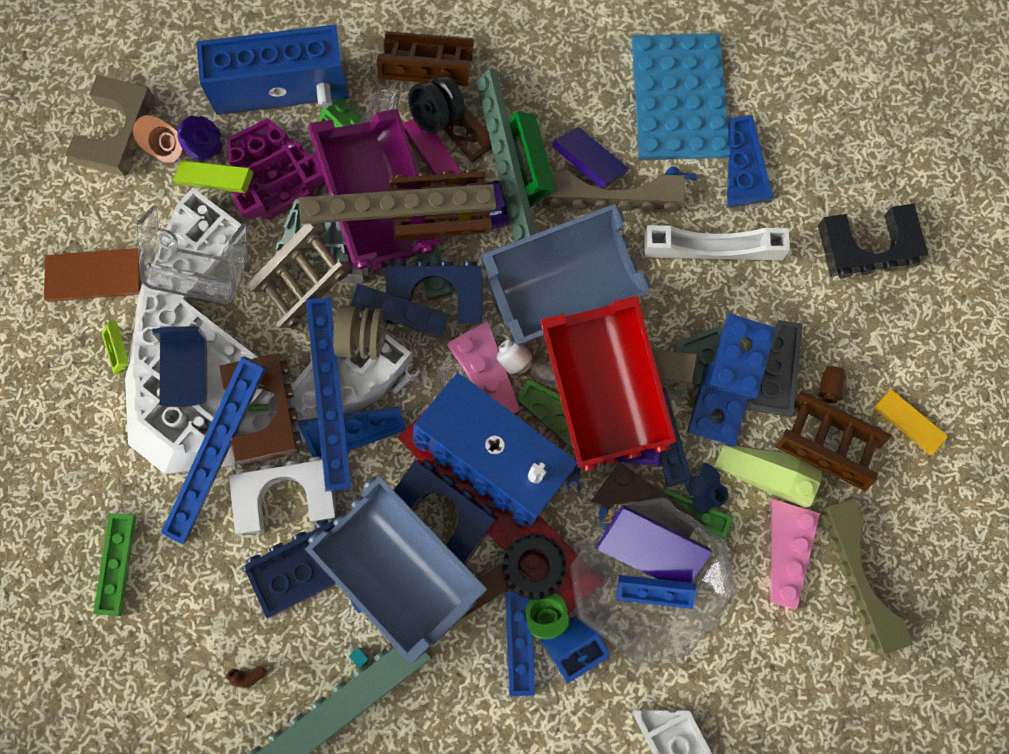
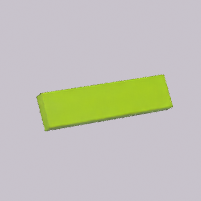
(213, 176)

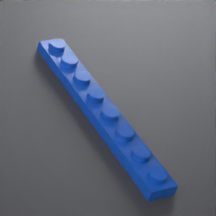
(328, 395)
(213, 449)

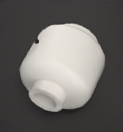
(514, 358)

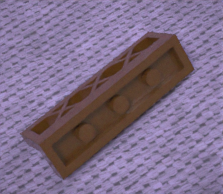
(476, 130)

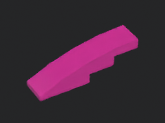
(431, 150)

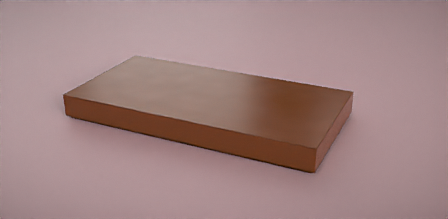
(92, 275)

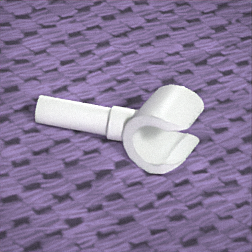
(408, 377)

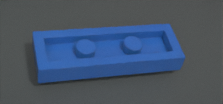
(656, 591)

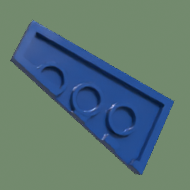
(746, 167)
(360, 428)

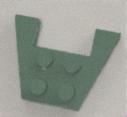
(331, 238)

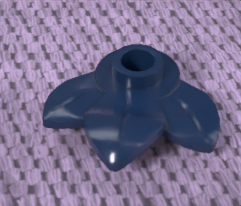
(703, 489)

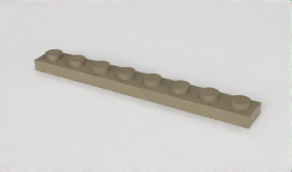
(396, 204)

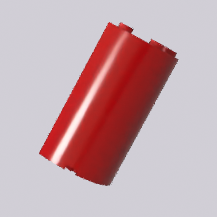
(608, 383)

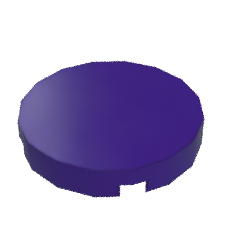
(199, 137)

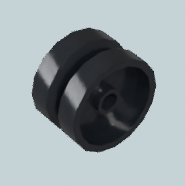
(436, 104)

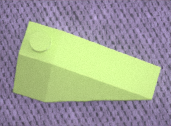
(772, 472)

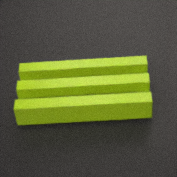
(115, 347)

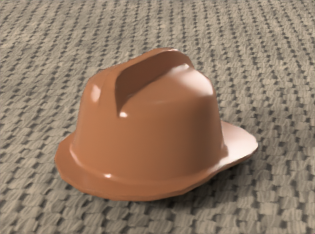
(157, 138)

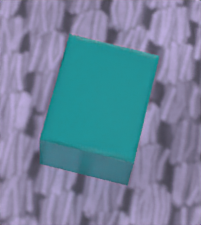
(359, 658)

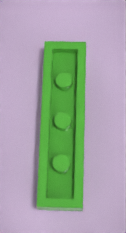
(114, 564)

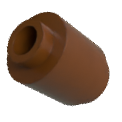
(832, 384)

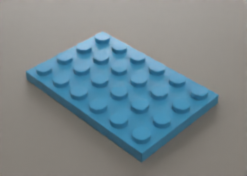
(680, 97)

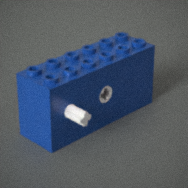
(273, 69)
(492, 450)

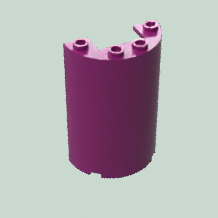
(363, 161)

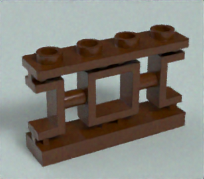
(425, 56)
(440, 224)

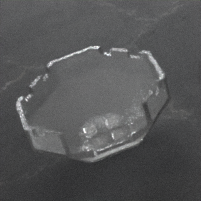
(643, 629)

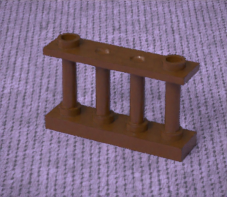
(825, 459)

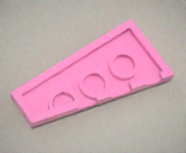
(790, 551)

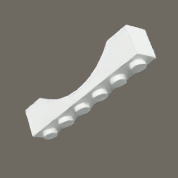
(749, 245)

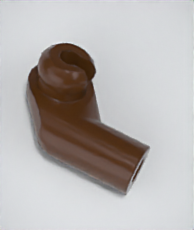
(246, 679)

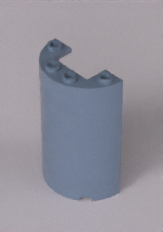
(562, 272)
(396, 570)

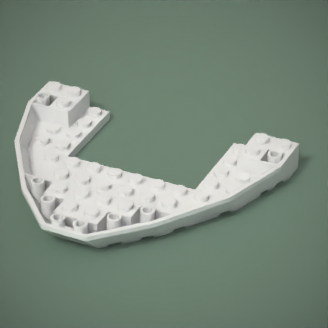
(174, 434)

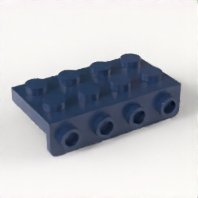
(287, 573)

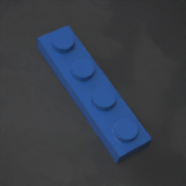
(519, 647)

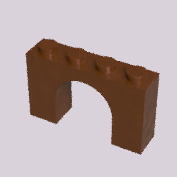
(280, 437)

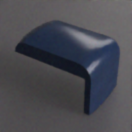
(182, 365)

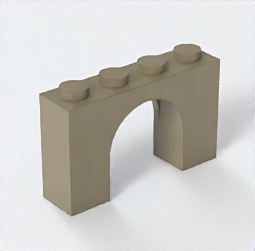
(114, 154)

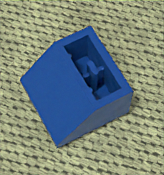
(576, 650)

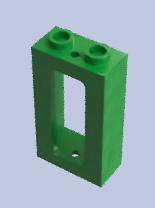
(526, 126)

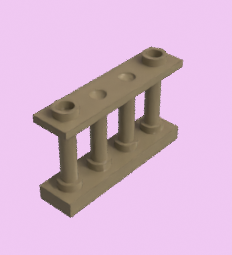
(279, 266)

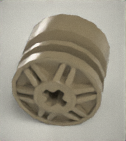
(355, 332)

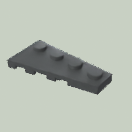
(780, 374)

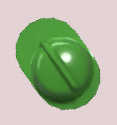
(547, 616)

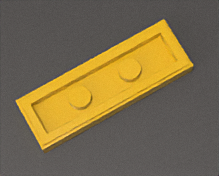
(910, 422)

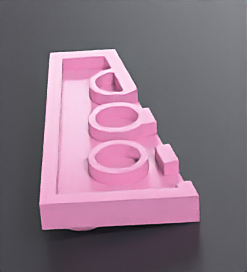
(478, 357)

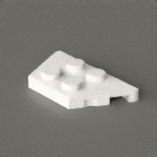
(671, 732)

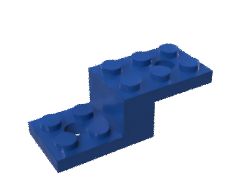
(731, 379)

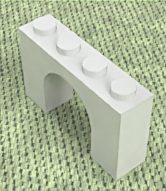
(250, 487)

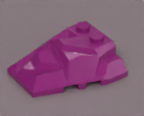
(279, 167)

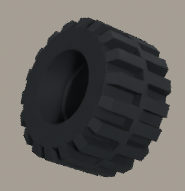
(544, 546)

